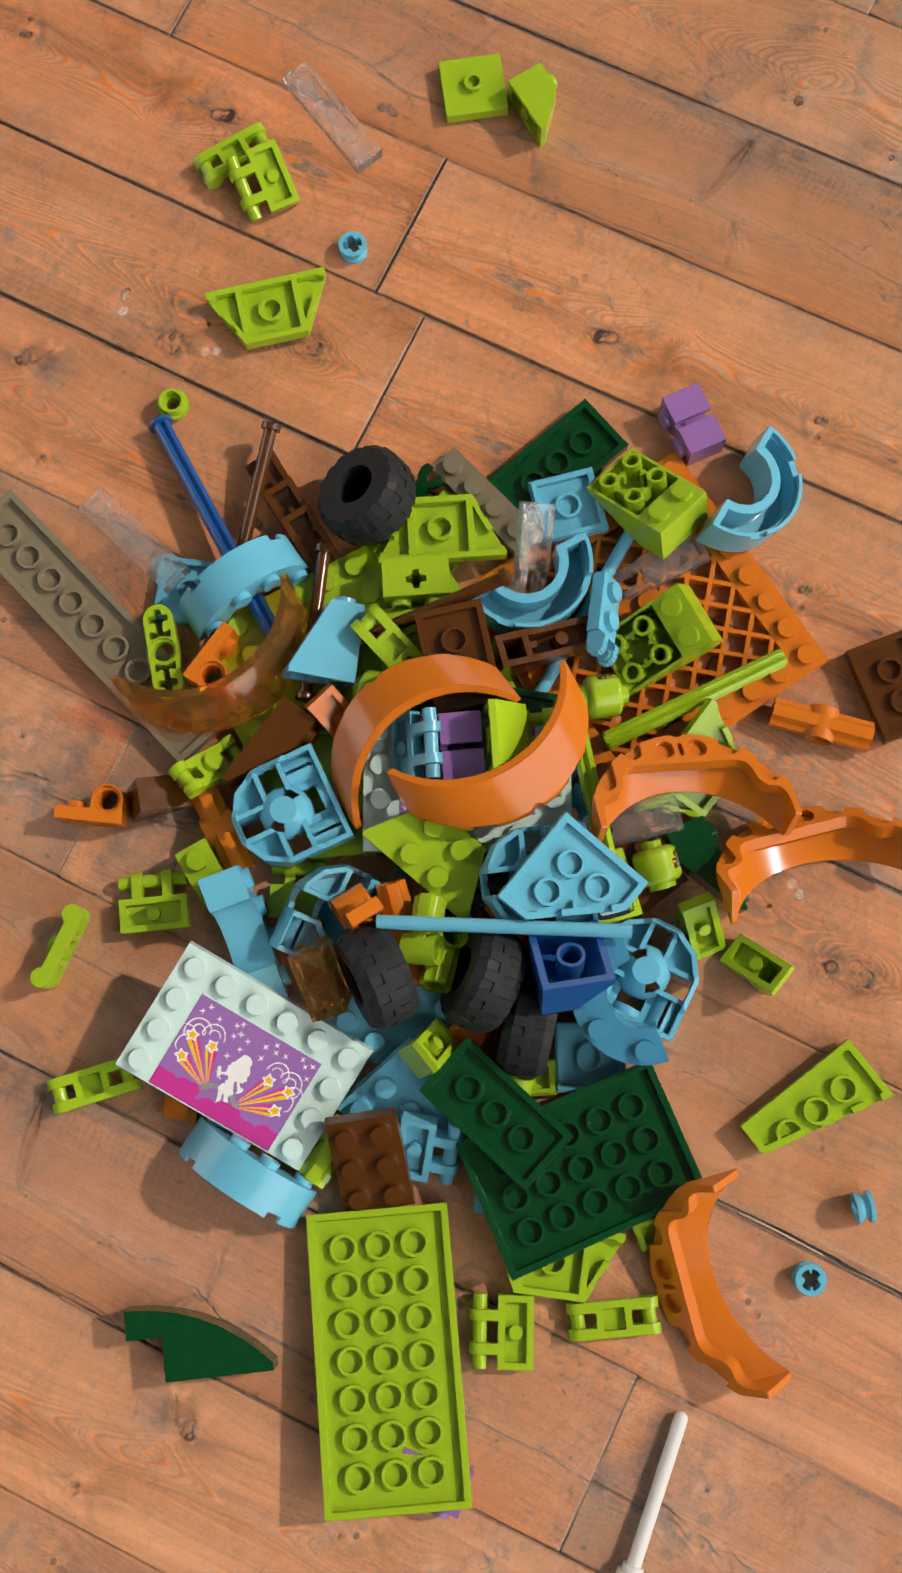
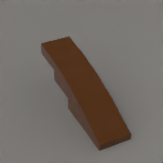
(293, 512)

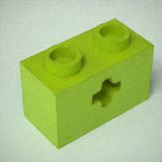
(401, 572)

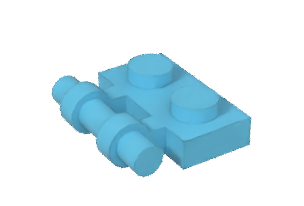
(406, 744)
(419, 1139)

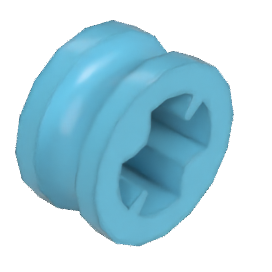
(346, 253)
(863, 1207)
(798, 1280)

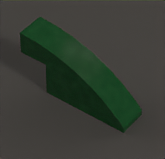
(198, 1343)

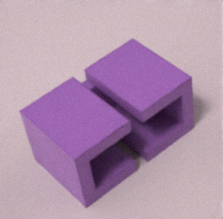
(694, 432)
(461, 731)

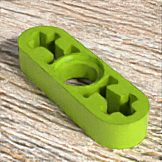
(169, 627)

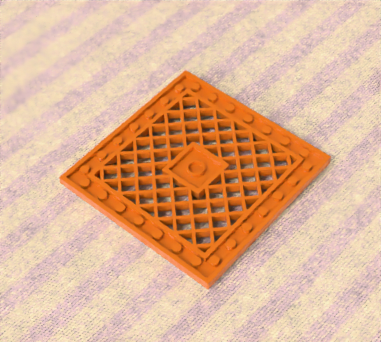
(761, 602)

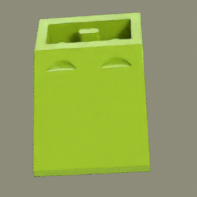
(650, 502)
(662, 638)

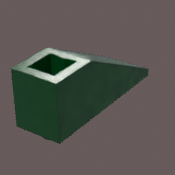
(699, 854)

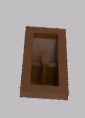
(156, 797)

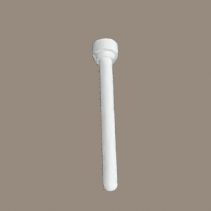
(655, 1496)

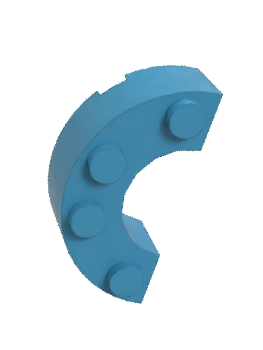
(611, 1032)

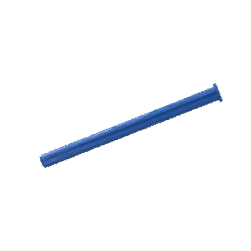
(204, 505)

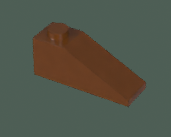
(539, 646)
(281, 733)

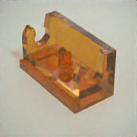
(320, 979)

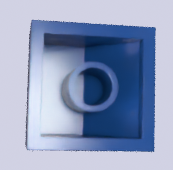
(568, 970)

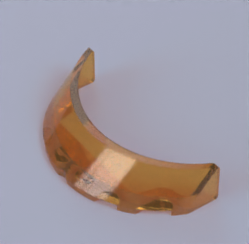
(235, 696)

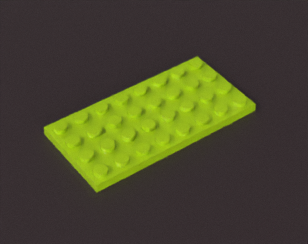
(387, 1363)

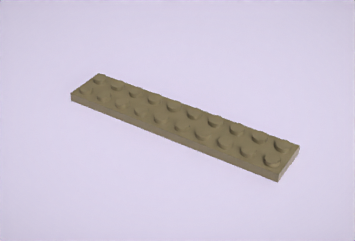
(82, 612)

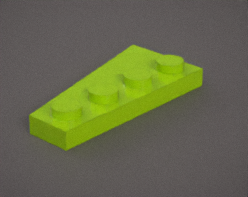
(823, 1094)

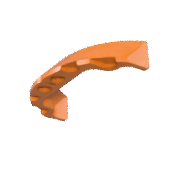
(392, 695)
(696, 766)
(514, 787)
(815, 838)
(692, 1297)

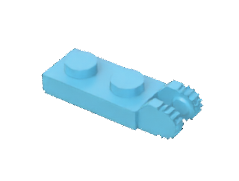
(603, 618)

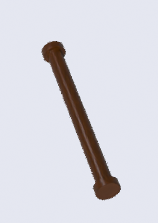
(258, 481)
(323, 553)
(502, 578)

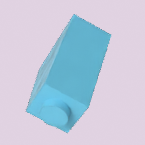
(329, 648)

